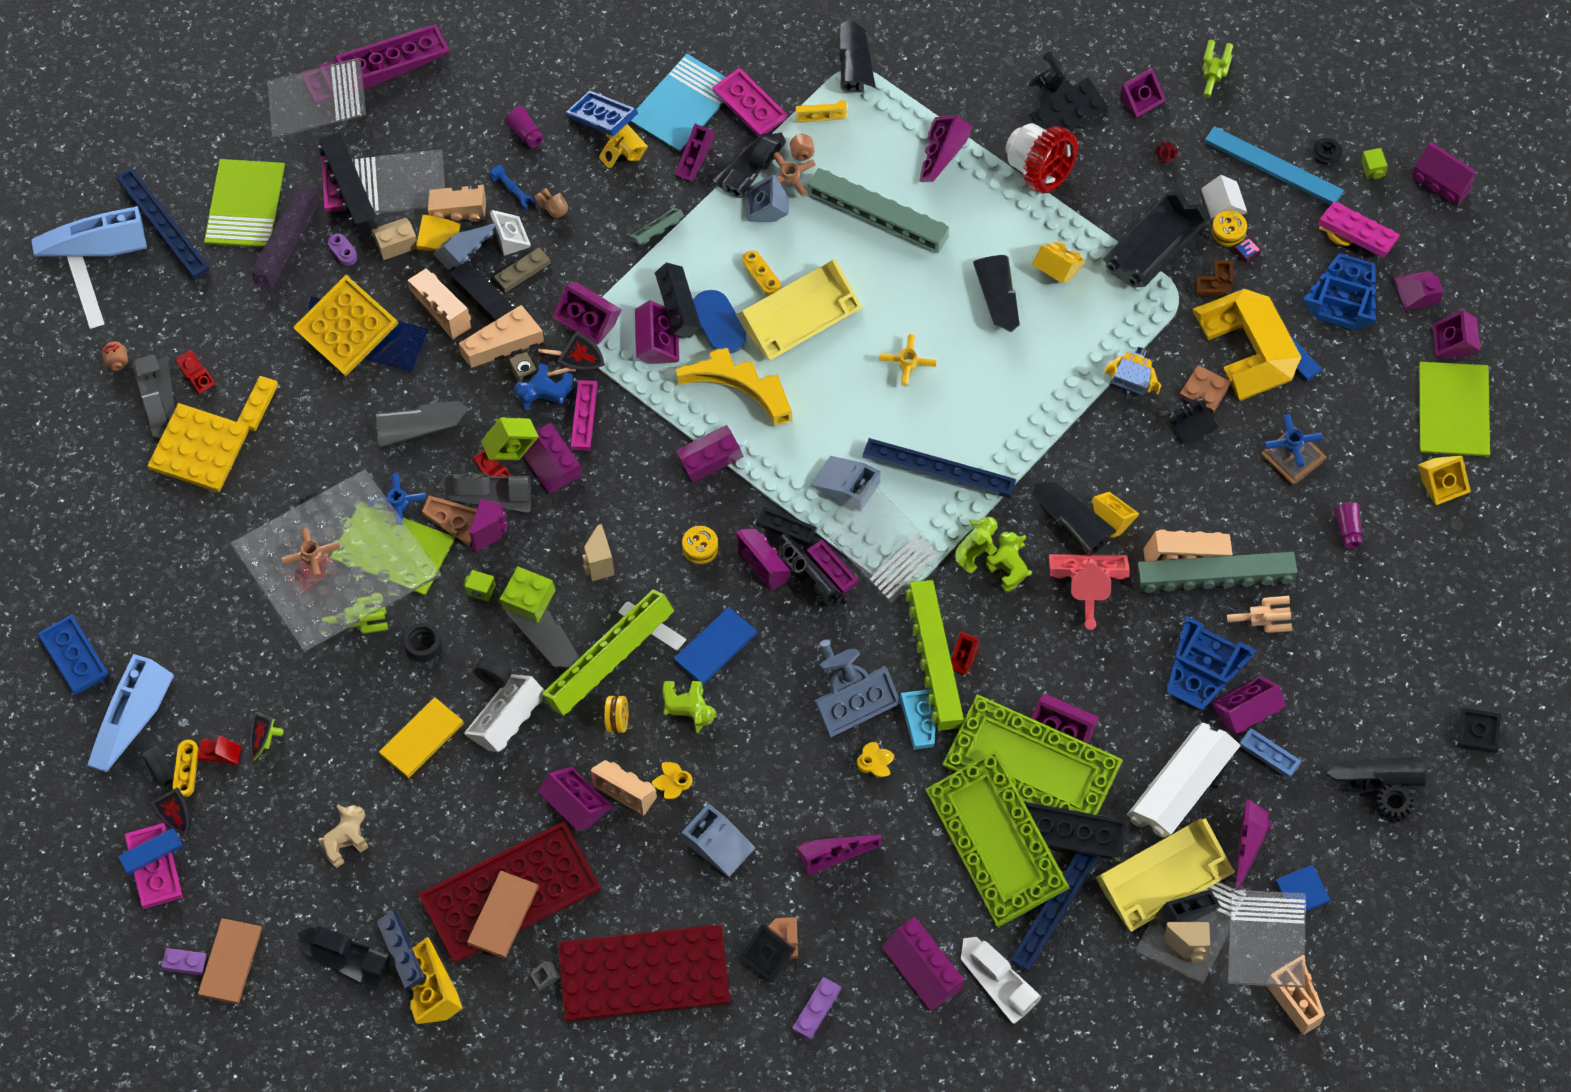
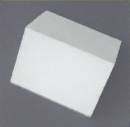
(1223, 195)
(509, 232)

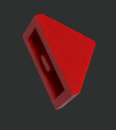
(964, 653)

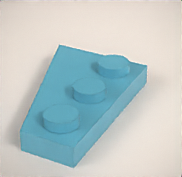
(919, 718)

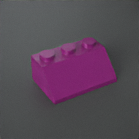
(1444, 174)
(586, 312)
(654, 335)
(710, 453)
(552, 460)
(762, 558)
(1249, 704)
(1065, 718)
(574, 798)

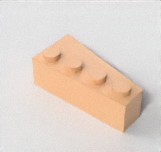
(440, 303)
(507, 334)
(1186, 545)

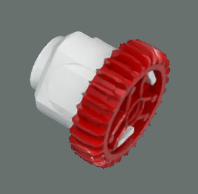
(1042, 155)

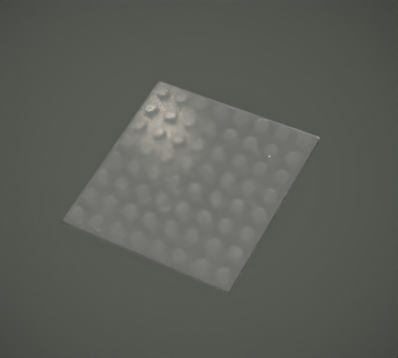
(370, 571)

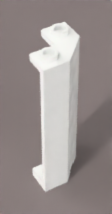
(1183, 780)

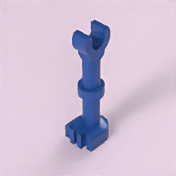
(498, 173)

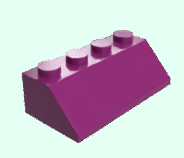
(923, 964)

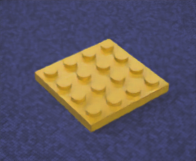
(346, 325)
(198, 447)

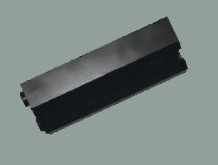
(1156, 239)

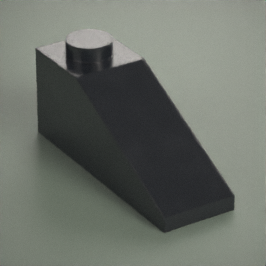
(1187, 908)

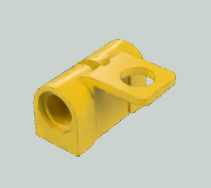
(625, 143)

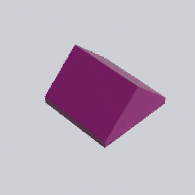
(1142, 93)

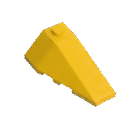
(435, 996)

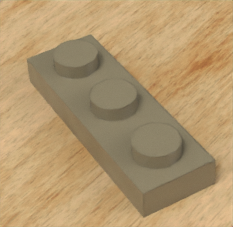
(522, 269)

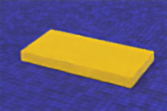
(421, 737)

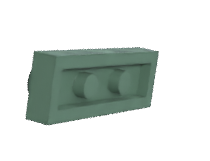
(657, 226)

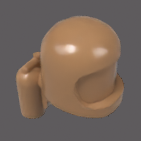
(553, 204)

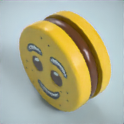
(1229, 228)
(700, 545)
(616, 714)

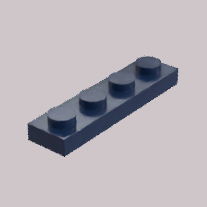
(400, 950)

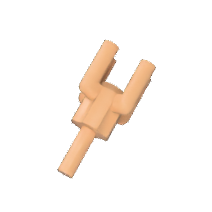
(1264, 615)

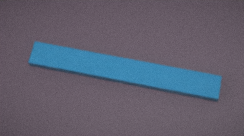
(1273, 166)

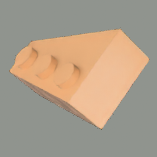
(458, 205)
(1300, 1004)

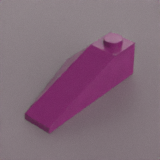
(1253, 833)
(829, 852)

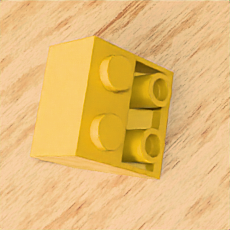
(1058, 261)

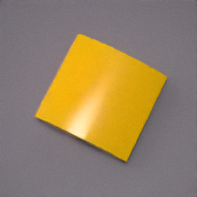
(435, 232)

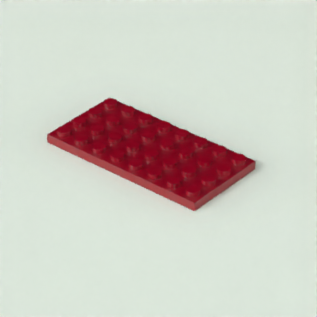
(544, 859)
(643, 973)

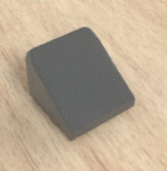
(545, 975)

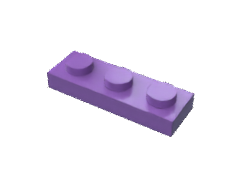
(816, 1008)

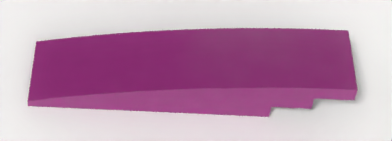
(396, 55)

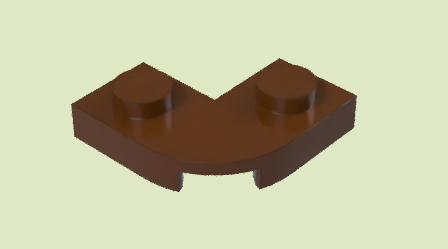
(1219, 283)

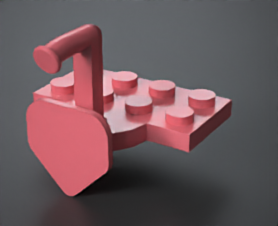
(1089, 577)

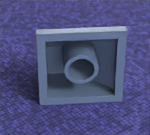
(767, 201)

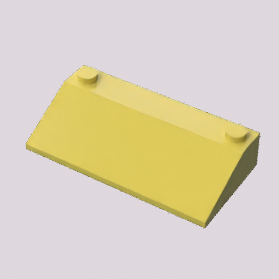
(799, 310)
(1165, 872)

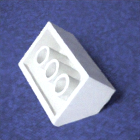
(505, 713)

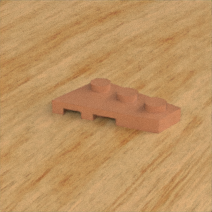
(451, 517)

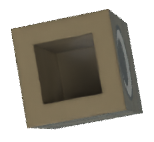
(522, 367)

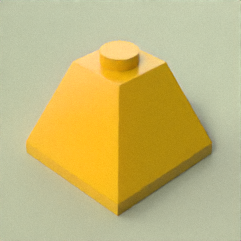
(1444, 478)
(1114, 512)

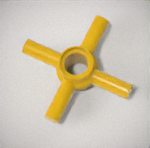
(908, 366)

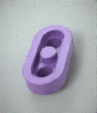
(341, 248)

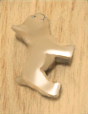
(345, 834)

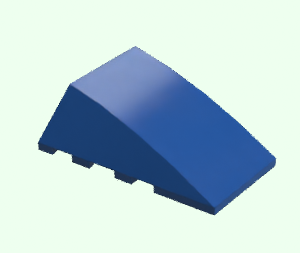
(1345, 293)
(1204, 664)

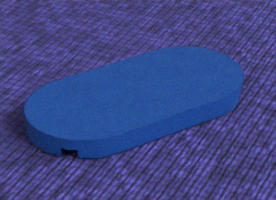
(719, 321)

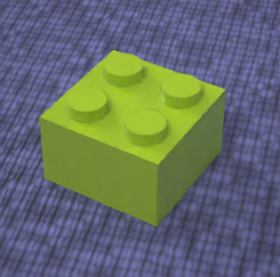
(509, 439)
(527, 594)

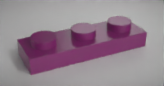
(832, 566)

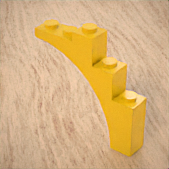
(744, 377)

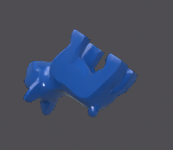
(543, 388)

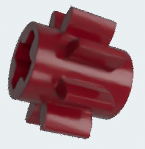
(1166, 151)

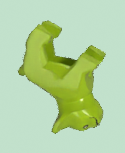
(976, 543)
(1009, 560)
(688, 704)

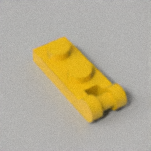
(821, 112)

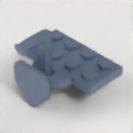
(857, 696)

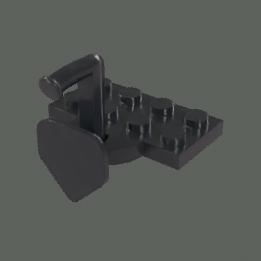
(1061, 101)

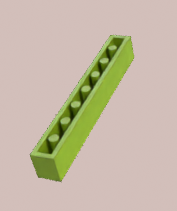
(608, 652)
(935, 655)

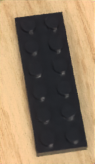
(1080, 831)

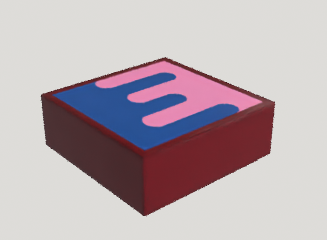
(1247, 250)

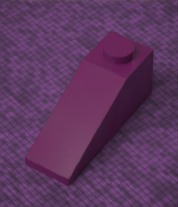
(695, 152)

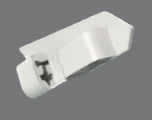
(998, 979)

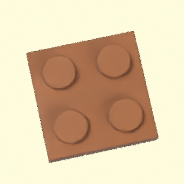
(1207, 386)

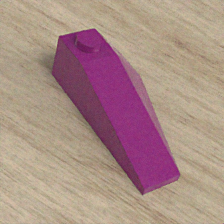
(946, 139)

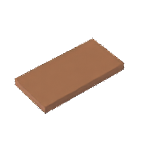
(502, 914)
(230, 961)

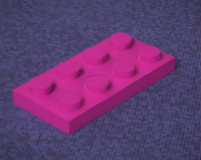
(749, 102)
(1359, 229)
(159, 880)

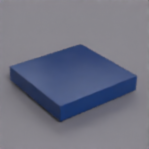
(1308, 882)

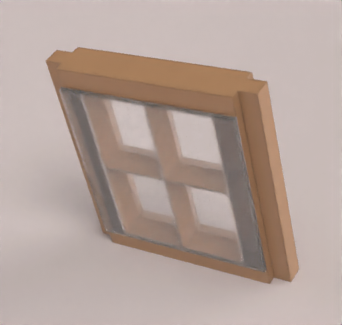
(1286, 464)

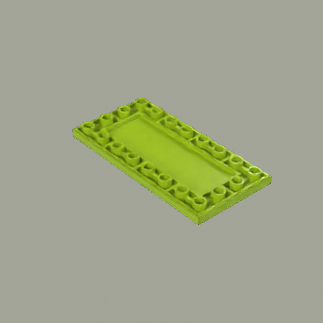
(1041, 761)
(997, 838)

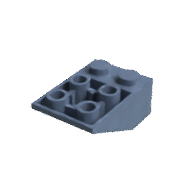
(461, 245)
(844, 478)
(717, 840)

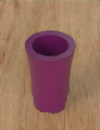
(524, 127)
(1349, 524)

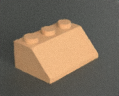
(623, 786)

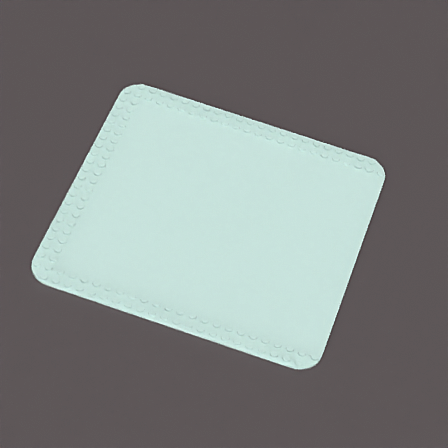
(993, 392)

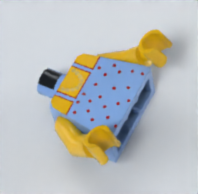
(1133, 372)

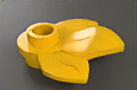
(877, 759)
(670, 780)

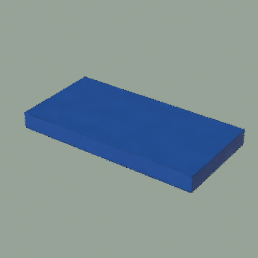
(601, 113)
(715, 646)
(73, 654)

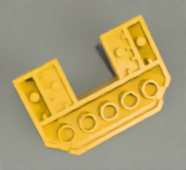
(1275, 349)

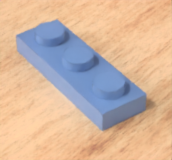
(1270, 753)

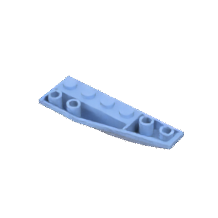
(95, 236)
(130, 709)

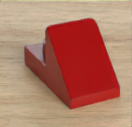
(219, 751)

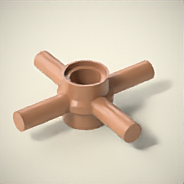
(792, 168)
(311, 553)

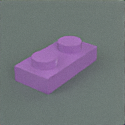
(184, 961)

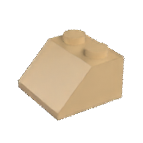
(395, 238)
(597, 556)
(1189, 939)

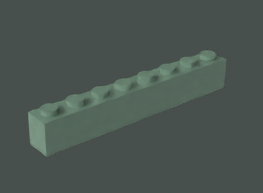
(878, 210)
(1216, 572)

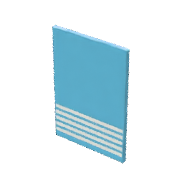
(680, 102)

